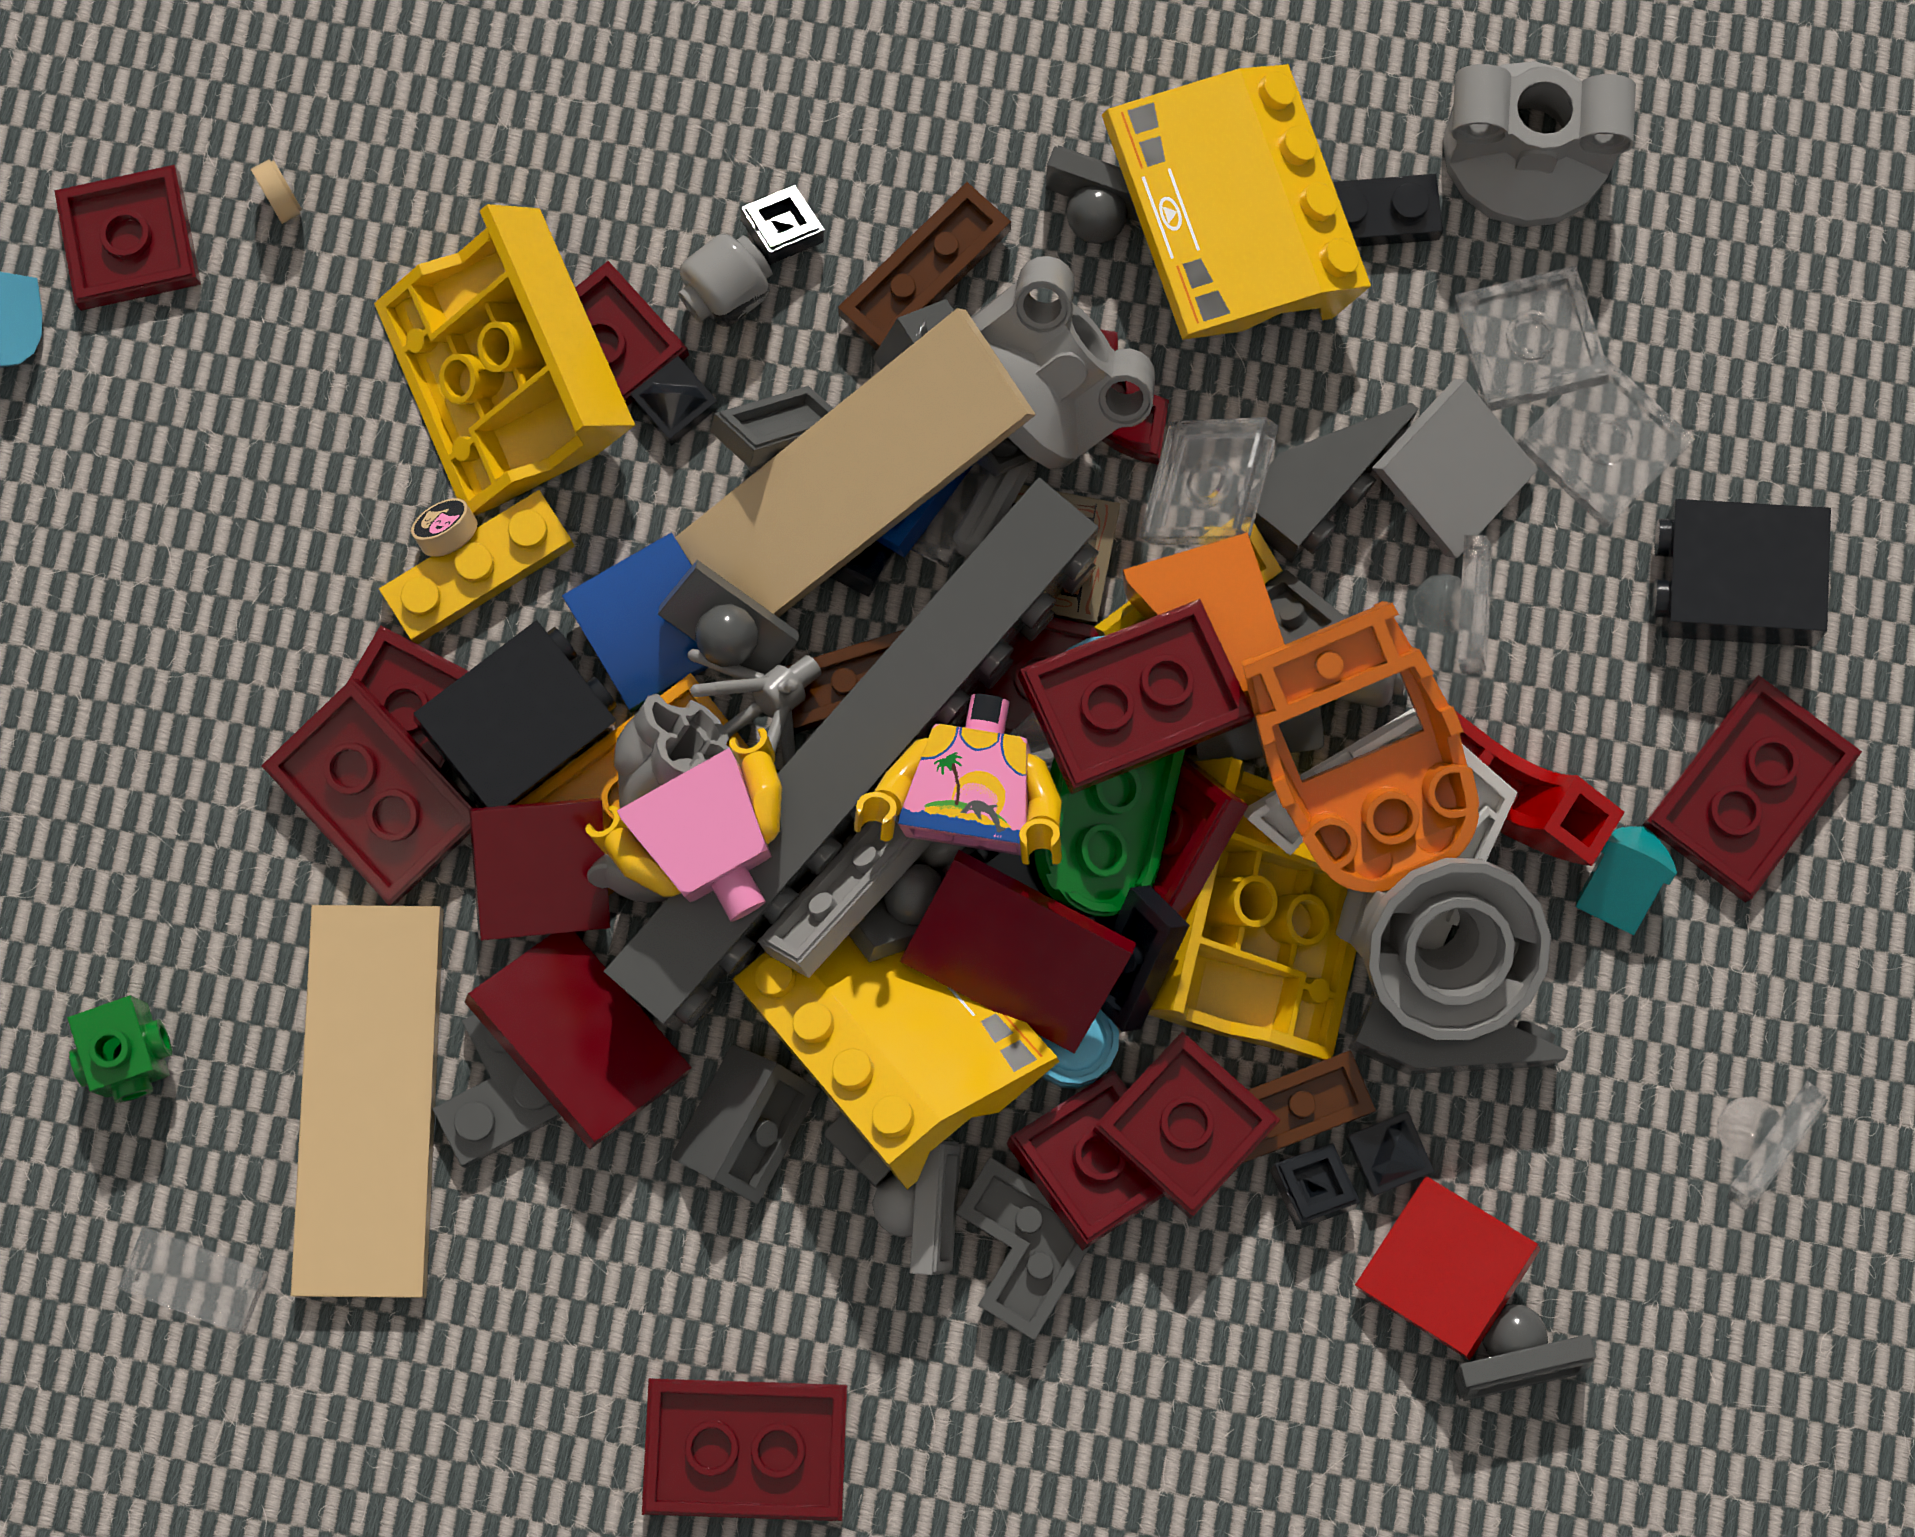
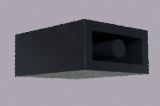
(1743, 572)
(517, 717)

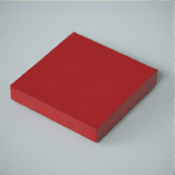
(1447, 1267)

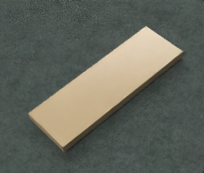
(861, 467)
(368, 1102)

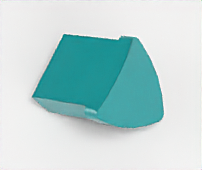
(1627, 878)

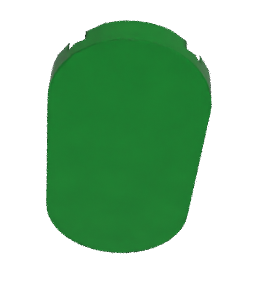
(1110, 837)

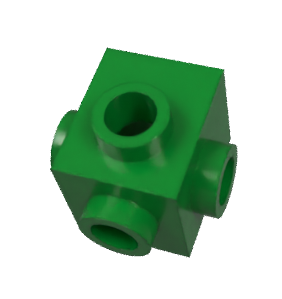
(119, 1049)

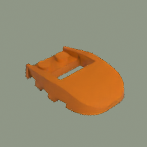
(1387, 807)

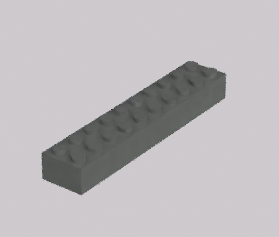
(917, 682)

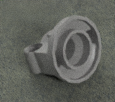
(1530, 174)
(1062, 366)
(1475, 978)

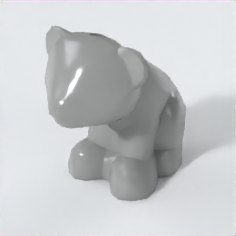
(648, 753)

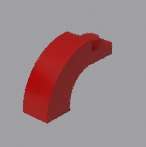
(1551, 809)

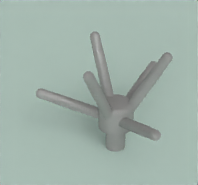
(773, 694)

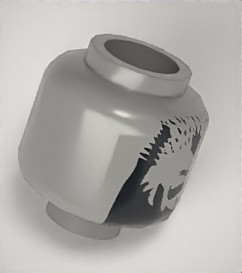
(724, 280)

